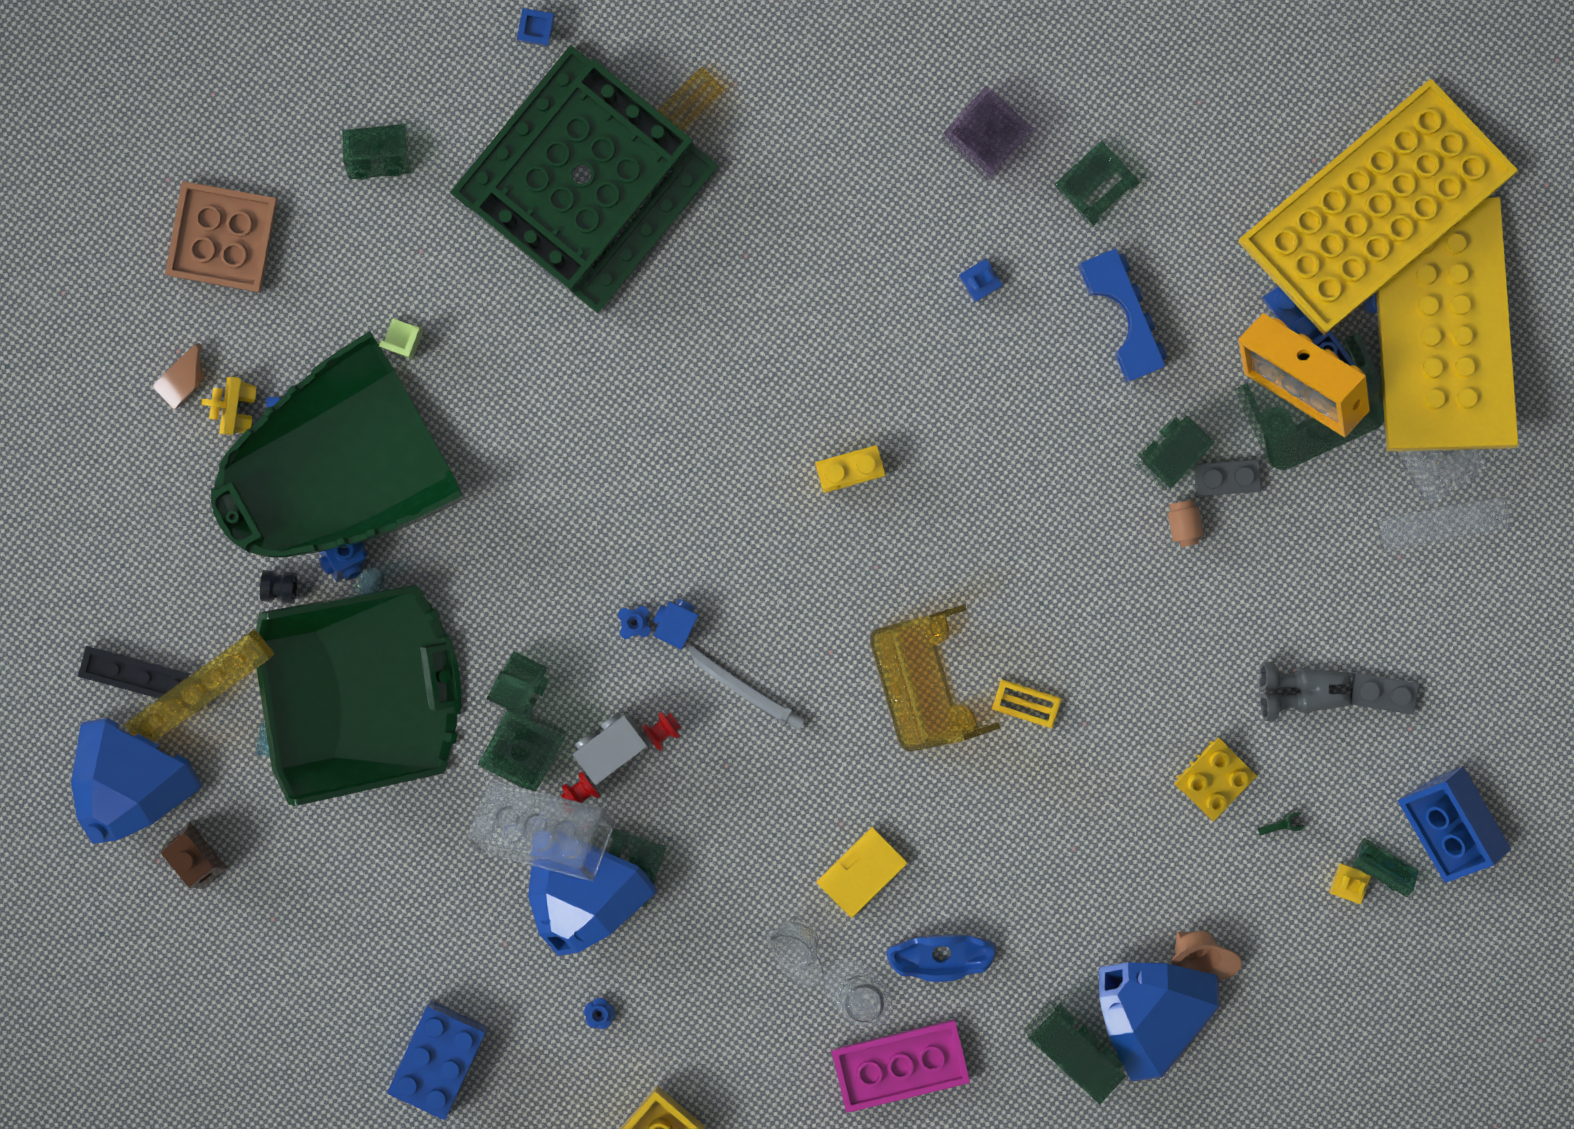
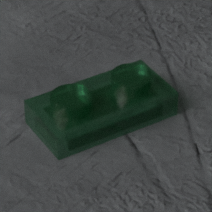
(1385, 867)

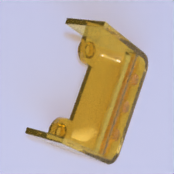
(917, 683)

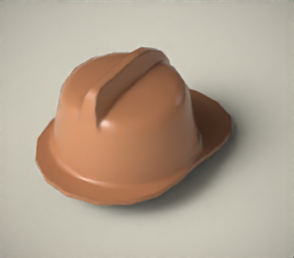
(1202, 953)

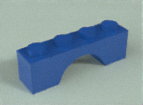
(1107, 277)

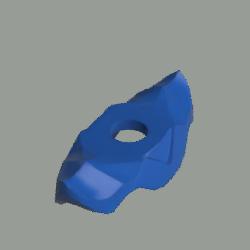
(967, 957)

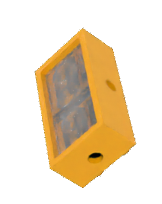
(1304, 374)

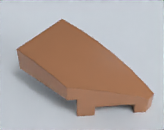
(181, 378)

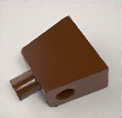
(193, 858)

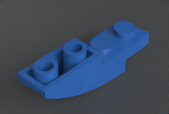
(1297, 321)

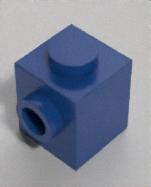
(675, 622)

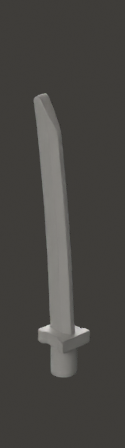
(784, 715)

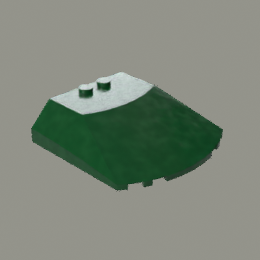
(357, 693)

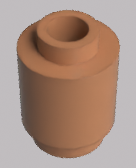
(1185, 523)

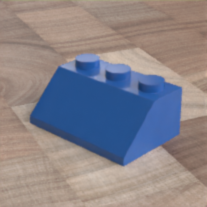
(1454, 825)

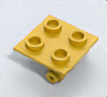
(1215, 779)

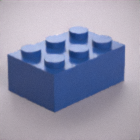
(437, 1060)

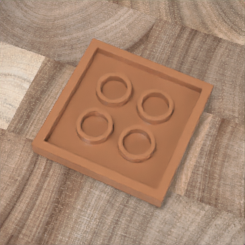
(221, 237)

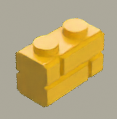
(850, 469)

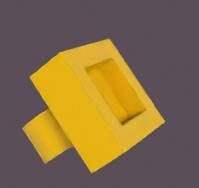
(1349, 883)

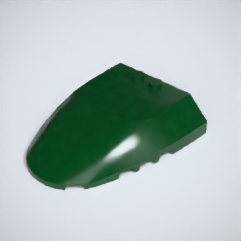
(333, 462)

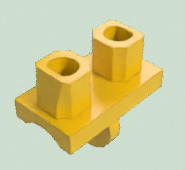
(234, 392)

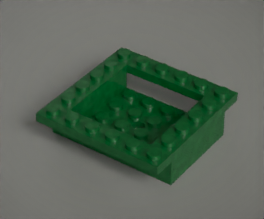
(528, 187)

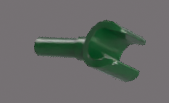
(1285, 823)

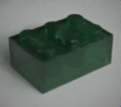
(1076, 1051)

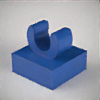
(535, 27)
(980, 280)

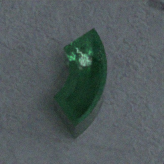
(518, 685)

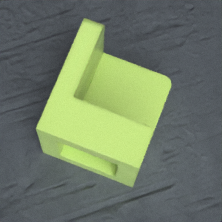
(402, 339)

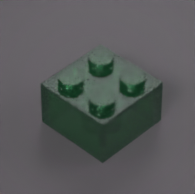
(1174, 452)
(522, 749)

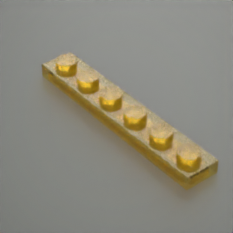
(201, 687)

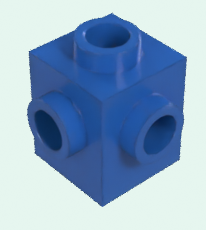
(344, 561)

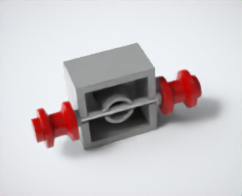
(613, 748)

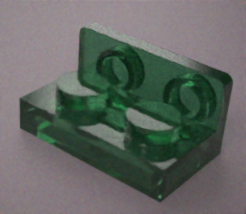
(376, 151)

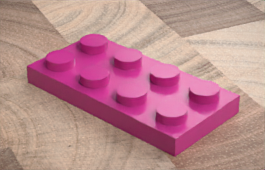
(900, 1066)

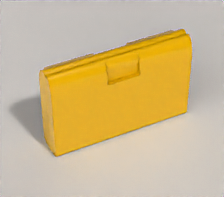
(861, 872)

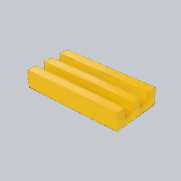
(1001, 695)

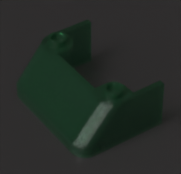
(1293, 444)

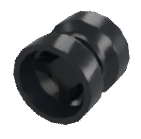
(280, 587)

